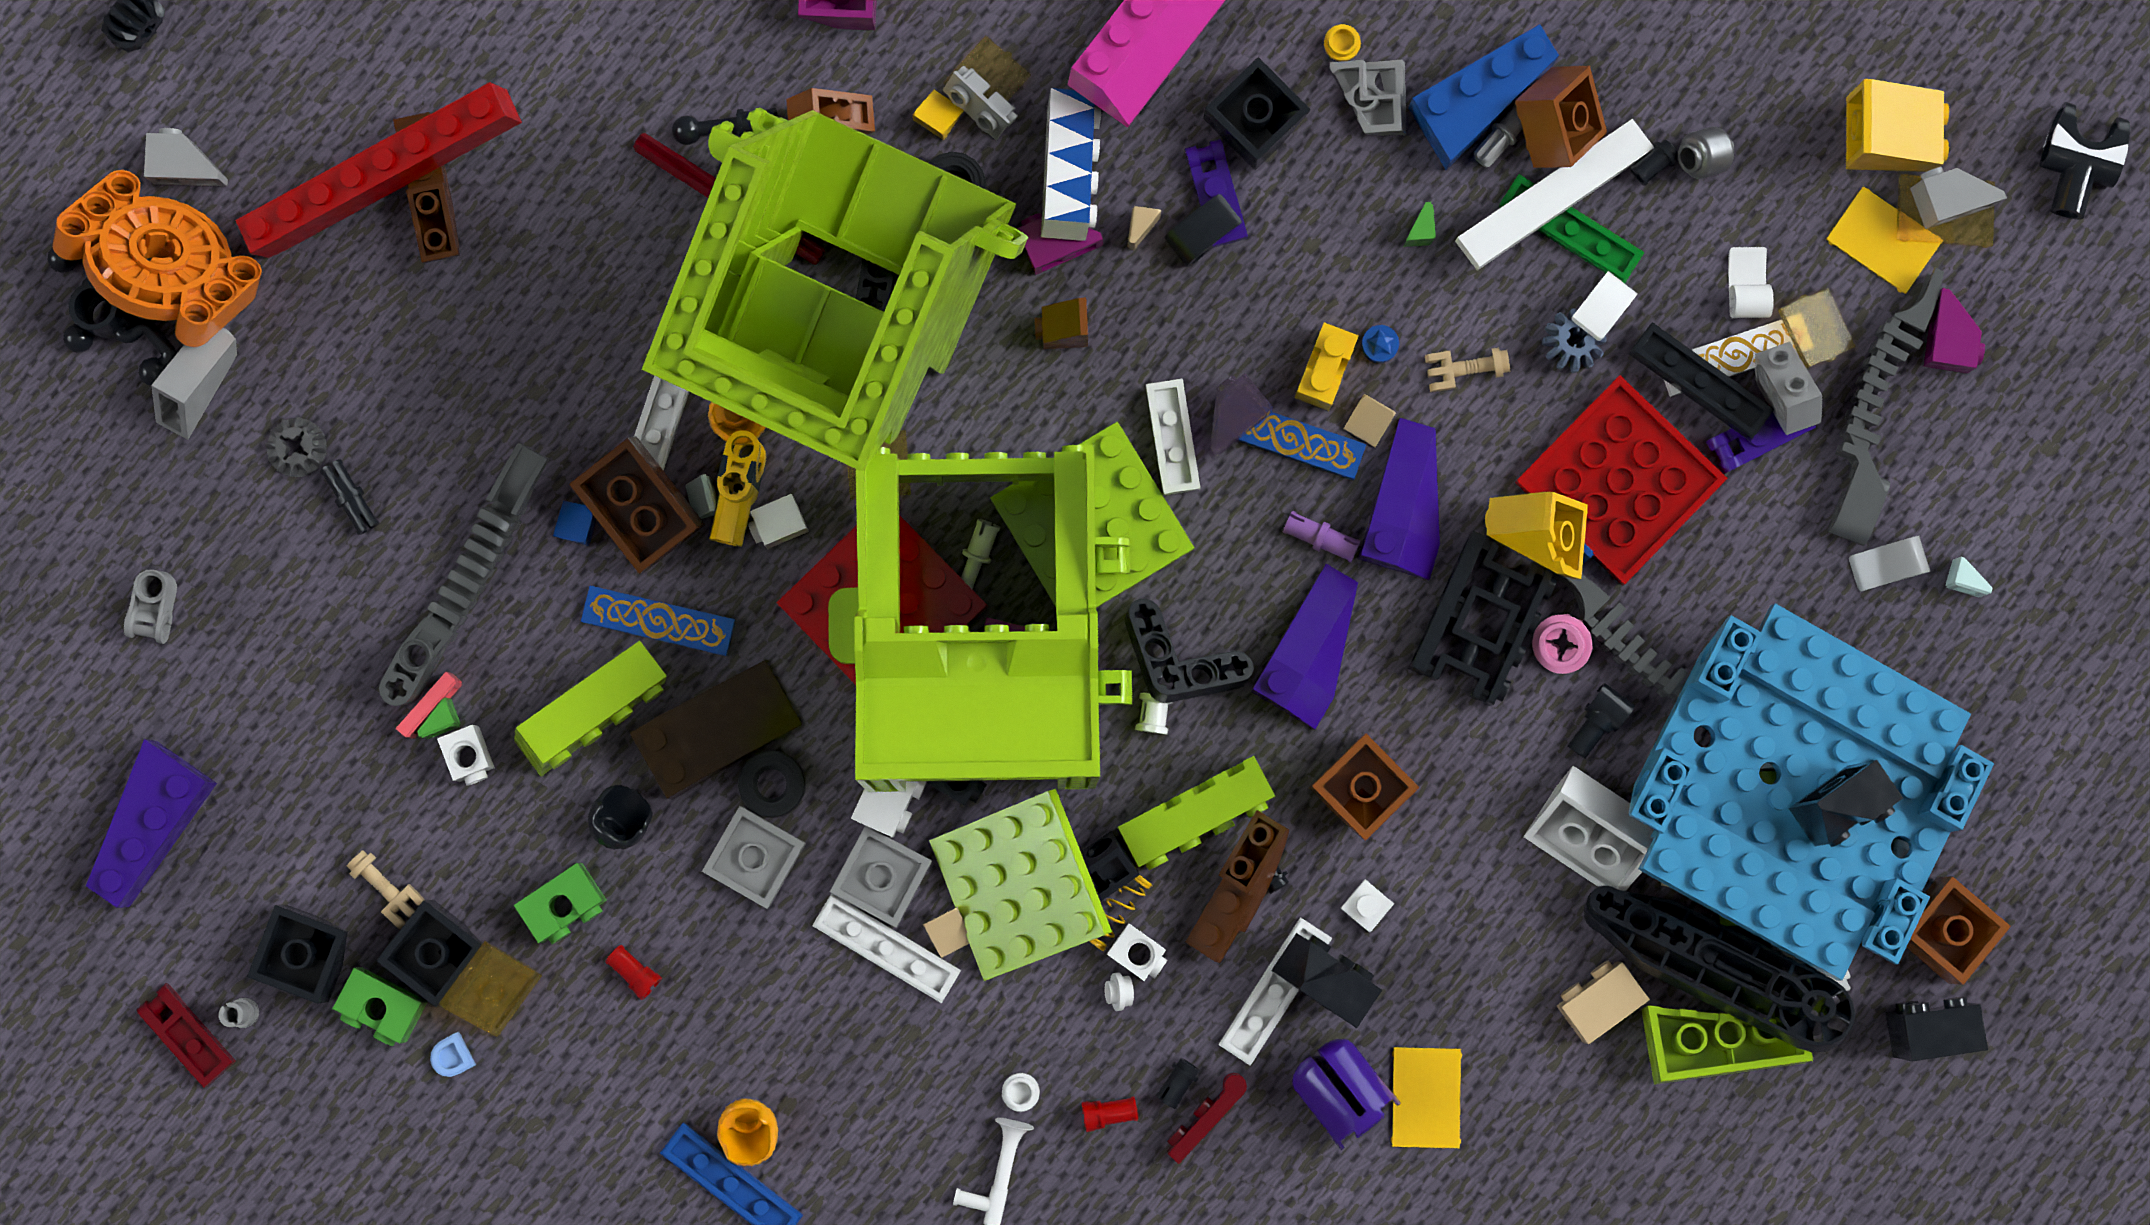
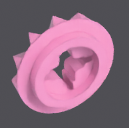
(1548, 652)

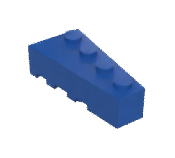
(1475, 97)

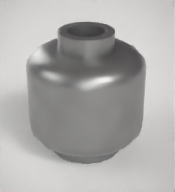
(1706, 152)

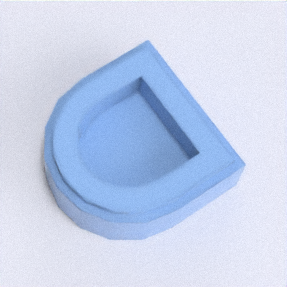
(451, 1056)

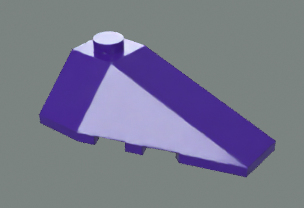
(1406, 510)
(1309, 657)

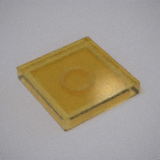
(490, 989)

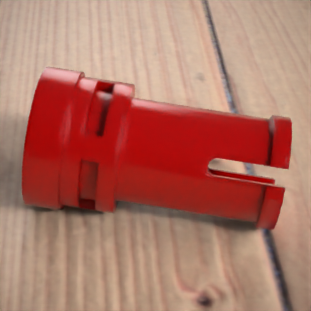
(630, 969)
(1107, 1113)

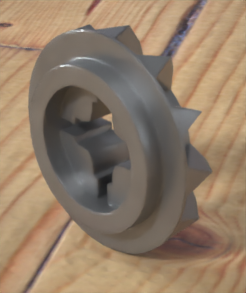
(312, 441)

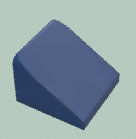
(575, 523)

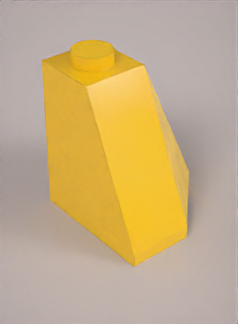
(1541, 527)

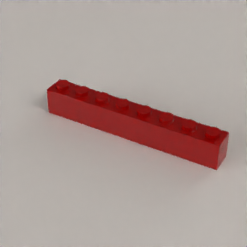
(379, 170)

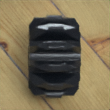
(132, 23)

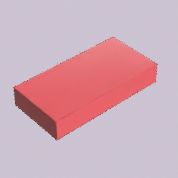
(444, 687)

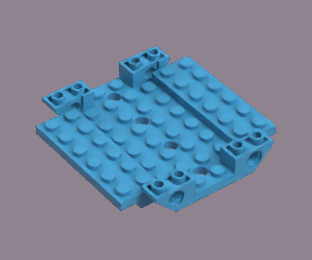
(1809, 712)

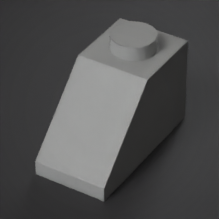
(177, 161)
(1952, 195)

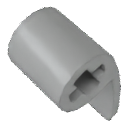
(1889, 563)

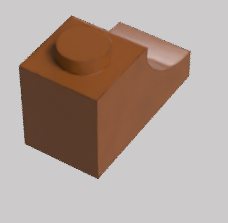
(844, 107)

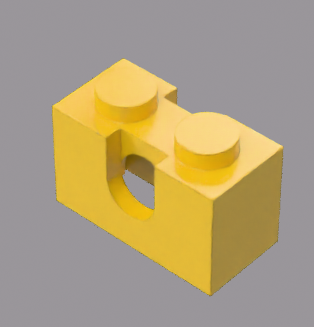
(1322, 382)

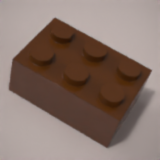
(637, 504)

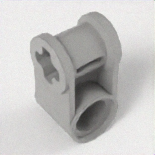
(151, 609)

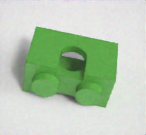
(538, 907)
(402, 1006)

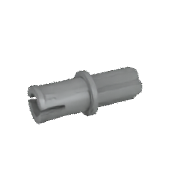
(1496, 142)

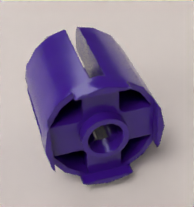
(1328, 1103)

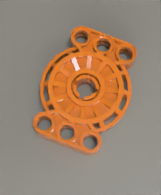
(190, 263)

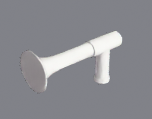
(995, 1203)

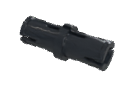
(349, 496)

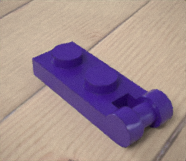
(1214, 183)
(1767, 438)

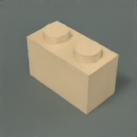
(1601, 1001)

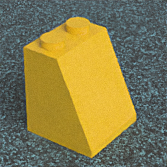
(1895, 127)

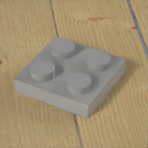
(753, 857)
(881, 876)

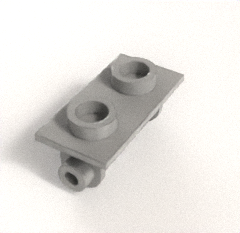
(991, 114)

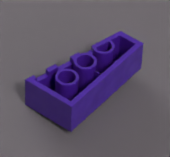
(149, 819)

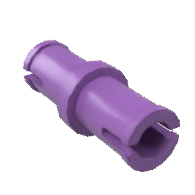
(1321, 536)

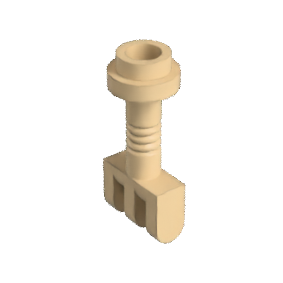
(1497, 362)
(397, 900)

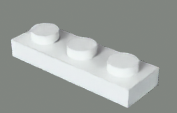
(1172, 437)

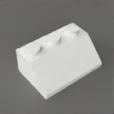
(1591, 831)

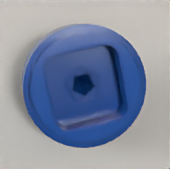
(1380, 344)

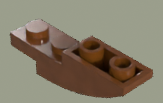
(431, 208)
(1243, 887)

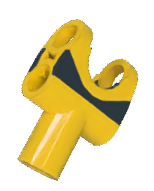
(734, 507)

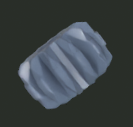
(1559, 335)

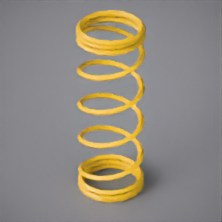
(1100, 944)

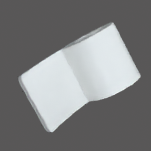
(1747, 283)
(1603, 306)

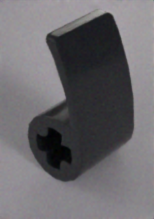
(1202, 229)

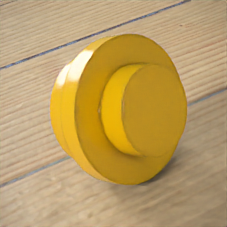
(1342, 42)

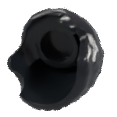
(619, 817)

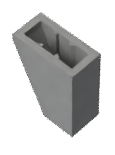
(191, 381)

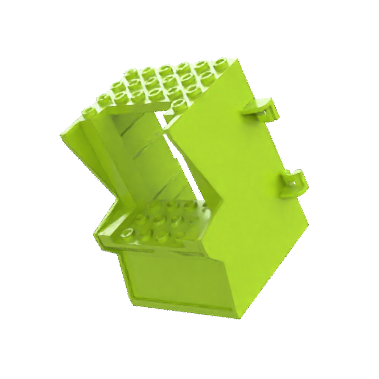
(792, 347)
(986, 699)

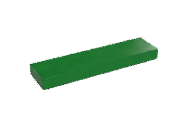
(1585, 237)

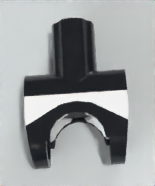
(2082, 161)

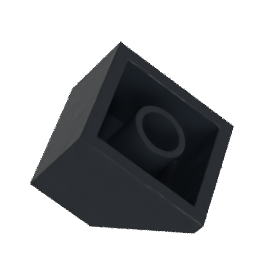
(1256, 113)
(1849, 797)
(430, 951)
(300, 954)
(1333, 983)
(1936, 1032)

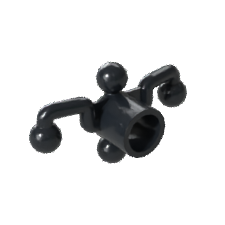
(118, 324)

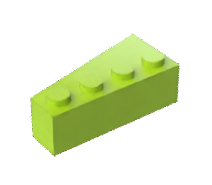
(589, 708)
(1196, 812)
(1702, 1046)

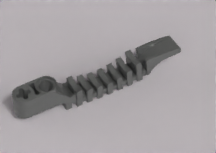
(1865, 495)
(1590, 600)
(439, 628)

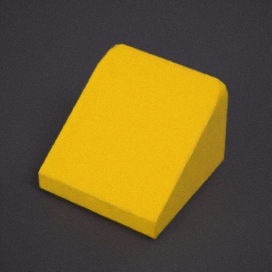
(937, 114)

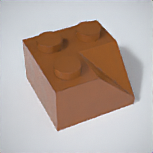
(1561, 116)
(1364, 787)
(1955, 931)

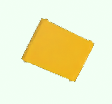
(1870, 237)
(1429, 1096)

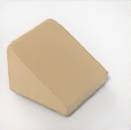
(1141, 223)
(1369, 420)
(947, 932)

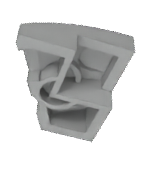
(1377, 110)

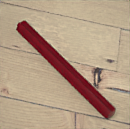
(703, 183)

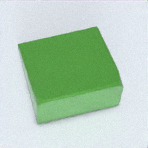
(1424, 228)
(441, 720)

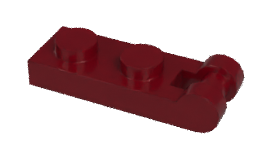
(186, 1036)
(1207, 1115)

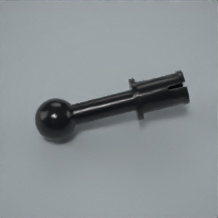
(688, 129)

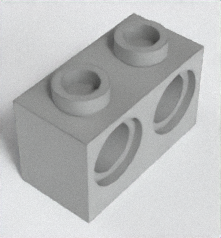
(1788, 388)

